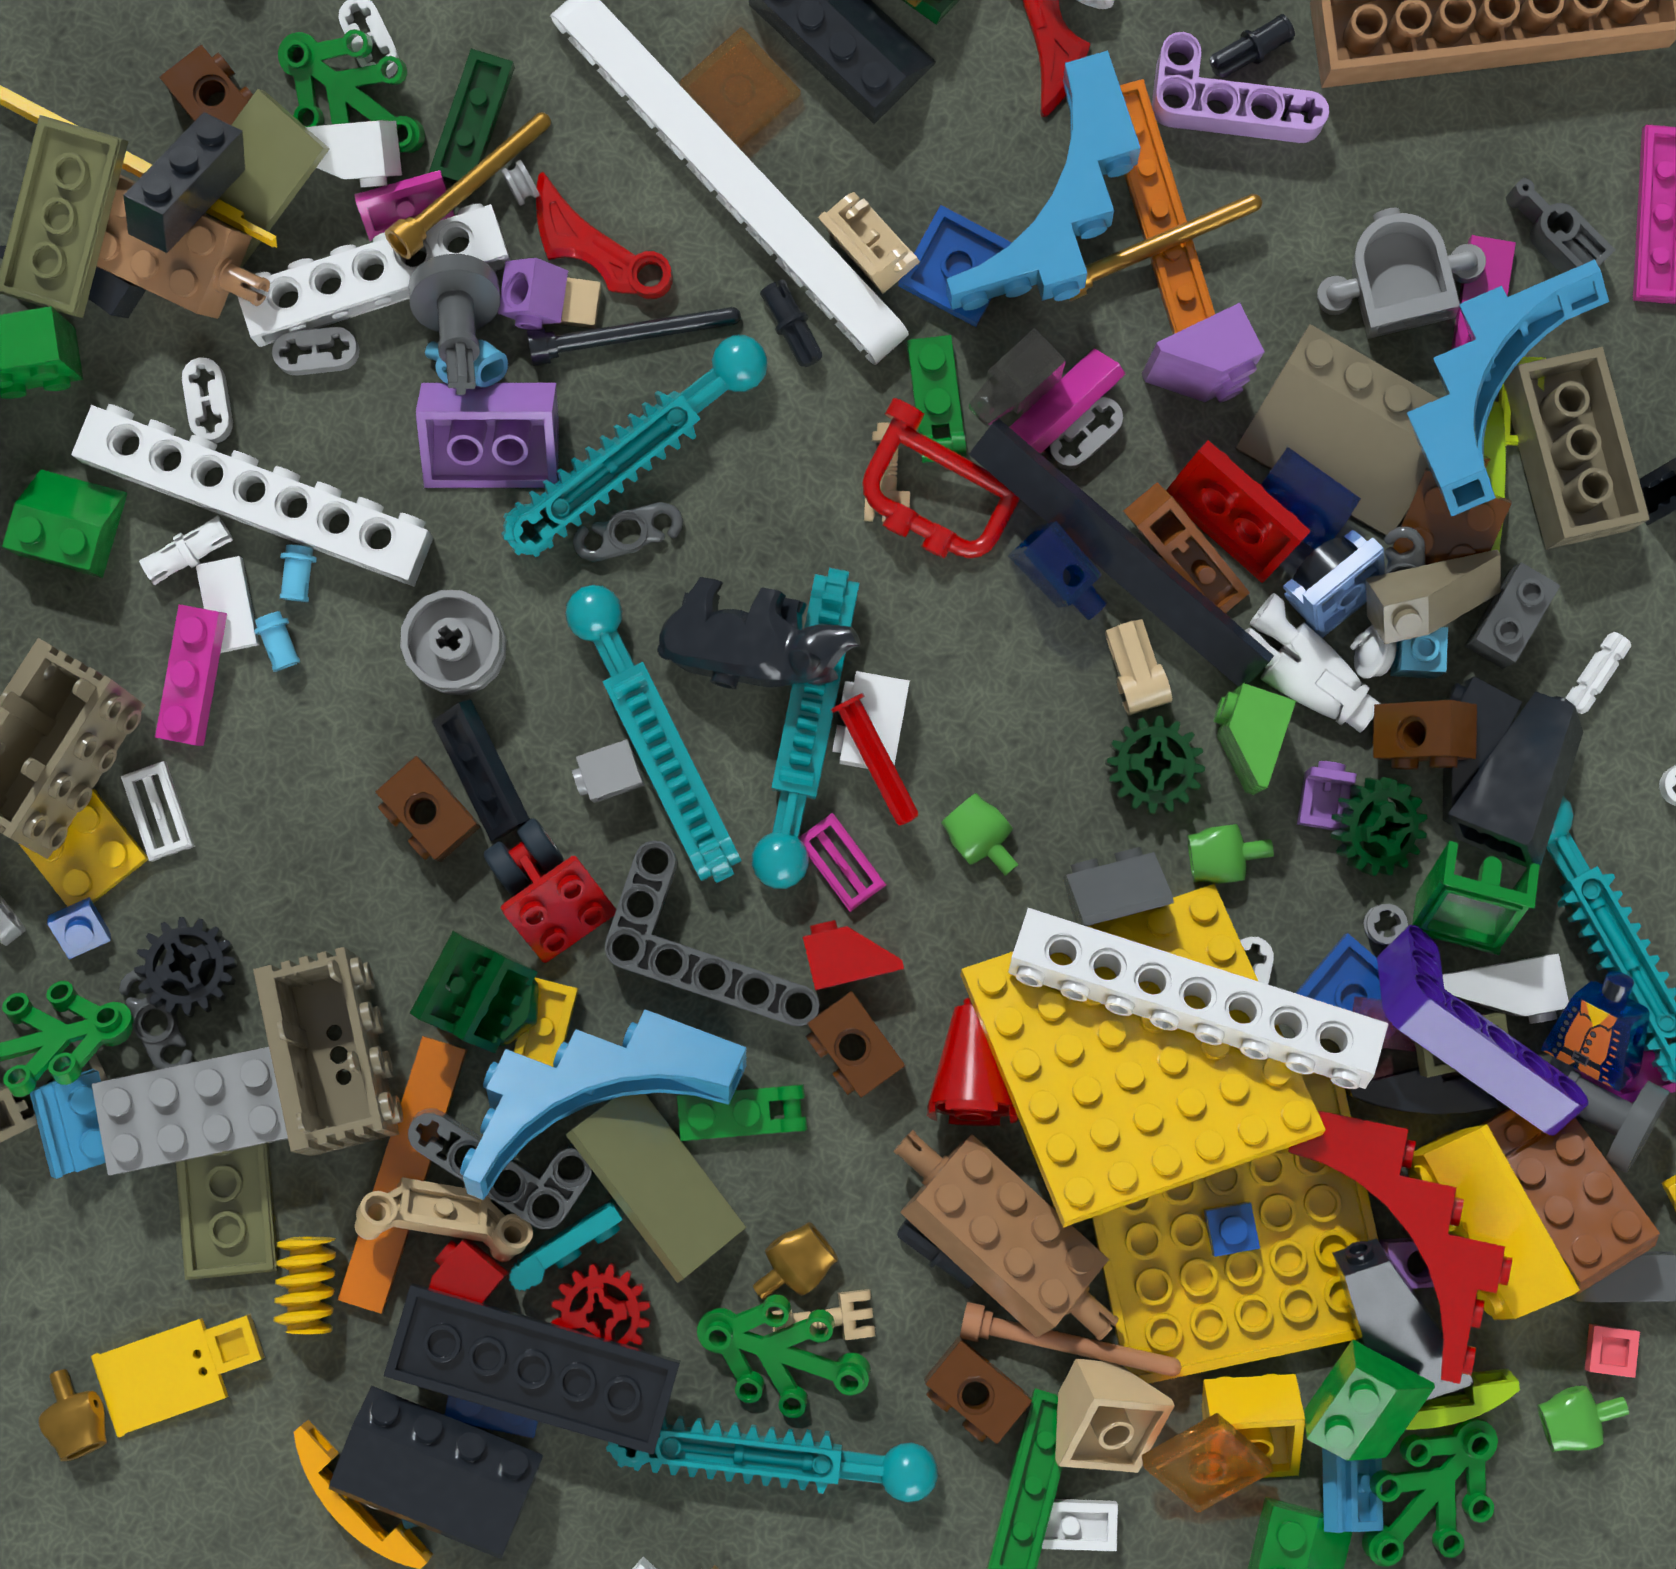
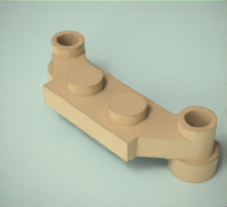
(445, 1212)

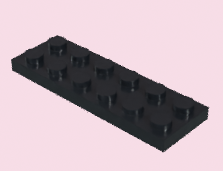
(532, 1368)

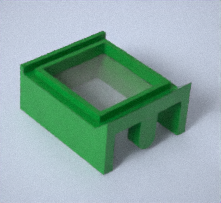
(1472, 910)

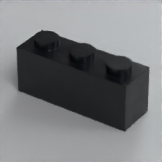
(184, 182)

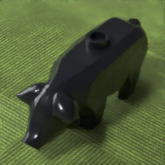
(752, 647)

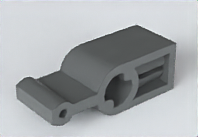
(1566, 248)

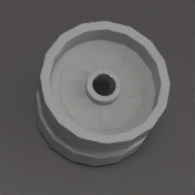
(434, 624)

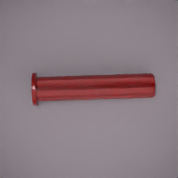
(877, 759)

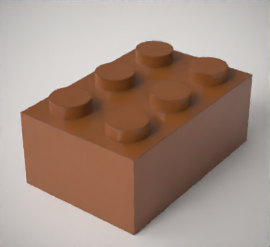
(1583, 1204)

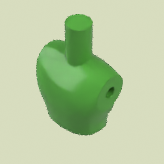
(978, 832)
(1221, 854)
(1575, 1420)

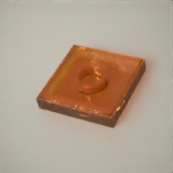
(740, 87)
(1207, 1463)

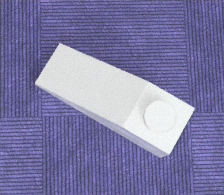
(361, 151)
(1516, 988)

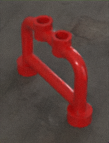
(902, 519)

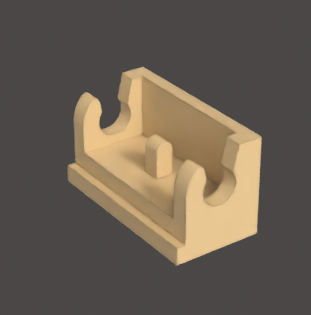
(868, 241)

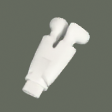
(1310, 669)

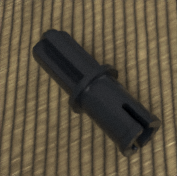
(1252, 46)
(791, 323)
(919, 1242)

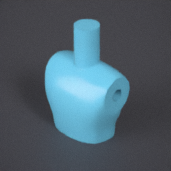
(488, 367)

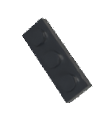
(480, 770)

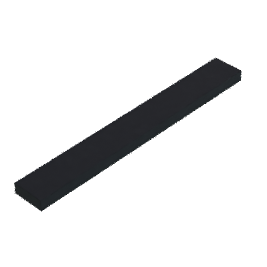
(1121, 554)

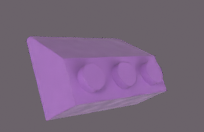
(1207, 357)
(488, 436)

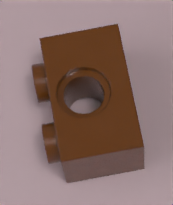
(199, 77)
(1448, 728)
(452, 820)
(877, 1062)
(1004, 1397)

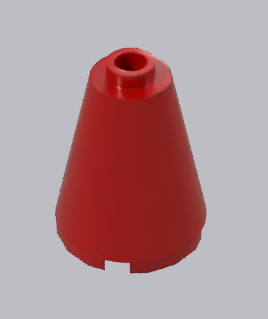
(967, 1076)

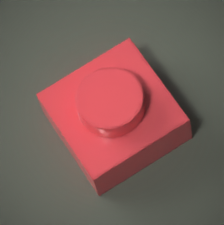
(1612, 1350)

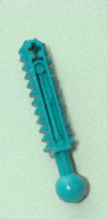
(736, 366)
(595, 616)
(781, 856)
(1615, 939)
(905, 1471)

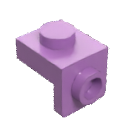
(1321, 793)

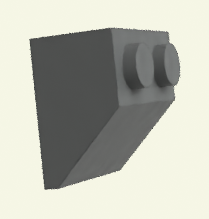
(1117, 888)

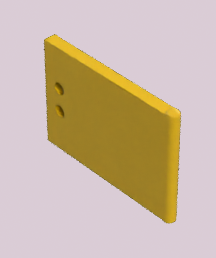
(158, 1377)

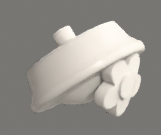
(1372, 655)

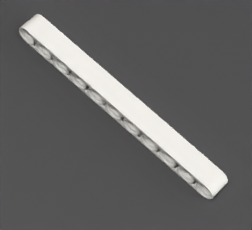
(732, 175)

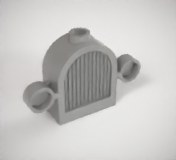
(1402, 275)

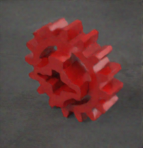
(597, 1288)

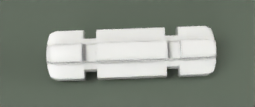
(1598, 671)

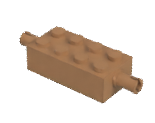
(193, 273)
(1004, 1236)

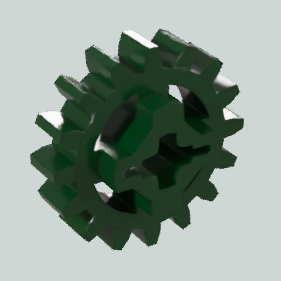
(1175, 766)
(1365, 821)

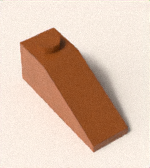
(1185, 547)

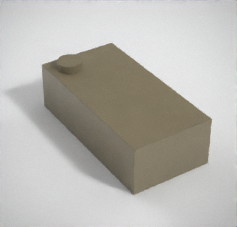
(1575, 448)

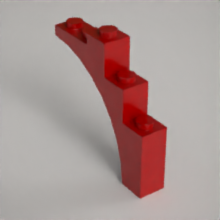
(1458, 1265)

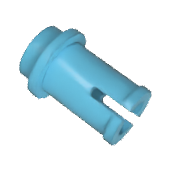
(296, 572)
(277, 640)

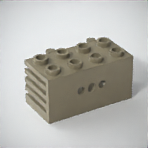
(56, 742)
(297, 1013)

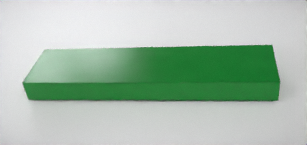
(1029, 1489)

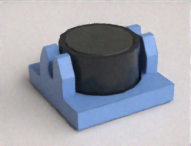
(1333, 580)

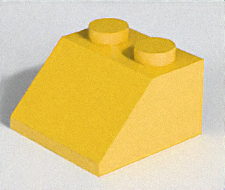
(1265, 1412)

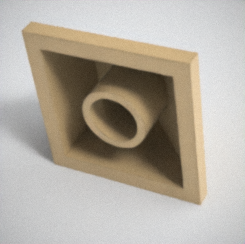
(1107, 1417)

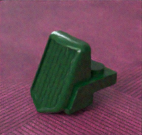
(478, 994)

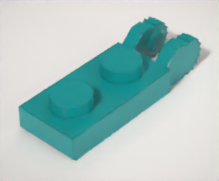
(565, 1245)

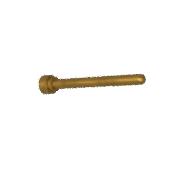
(408, 235)
(1169, 239)

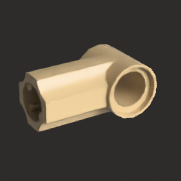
(1138, 672)

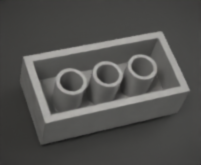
(189, 1111)

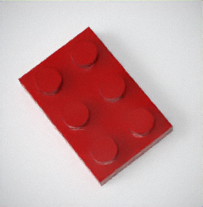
(1236, 512)

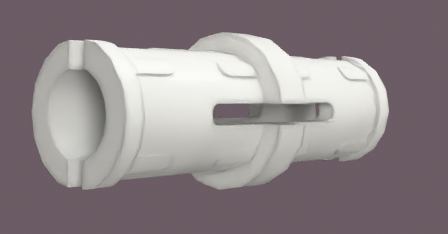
(186, 550)

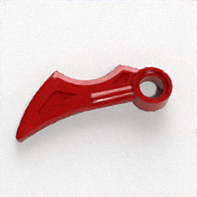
(1055, 47)
(570, 236)

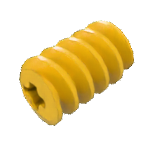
(305, 1285)

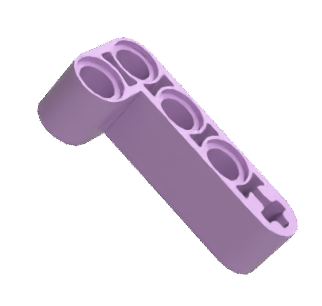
(1237, 96)

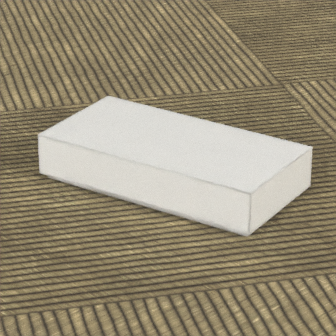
(226, 590)

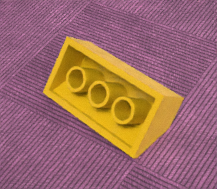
(1499, 1214)

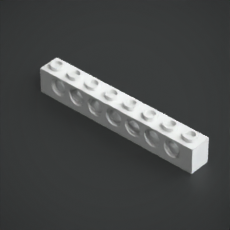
(101, 448)
(1221, 991)

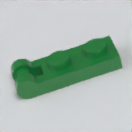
(936, 390)
(744, 1115)

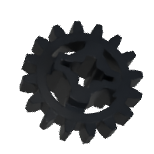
(170, 975)

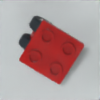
(556, 906)

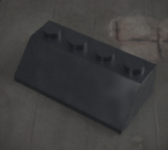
(851, 47)
(435, 1472)

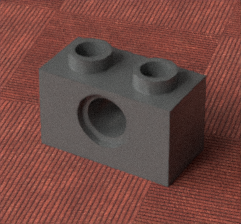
(1512, 615)

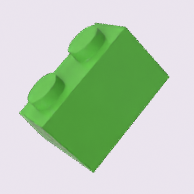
(1253, 732)

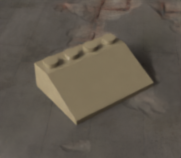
(1347, 422)

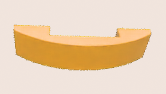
(398, 1545)

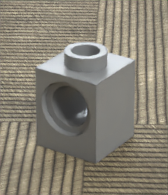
(607, 772)

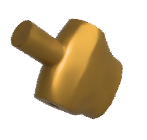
(797, 1259)
(75, 1421)

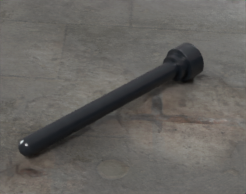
(547, 345)

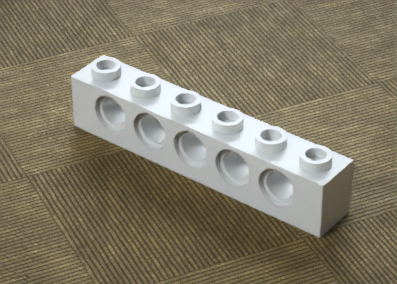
(355, 293)

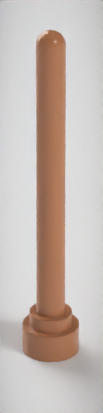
(981, 1323)

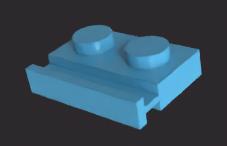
(69, 1124)
(1348, 1496)

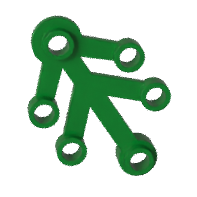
(343, 84)
(100, 1026)
(777, 1351)
(1435, 1487)

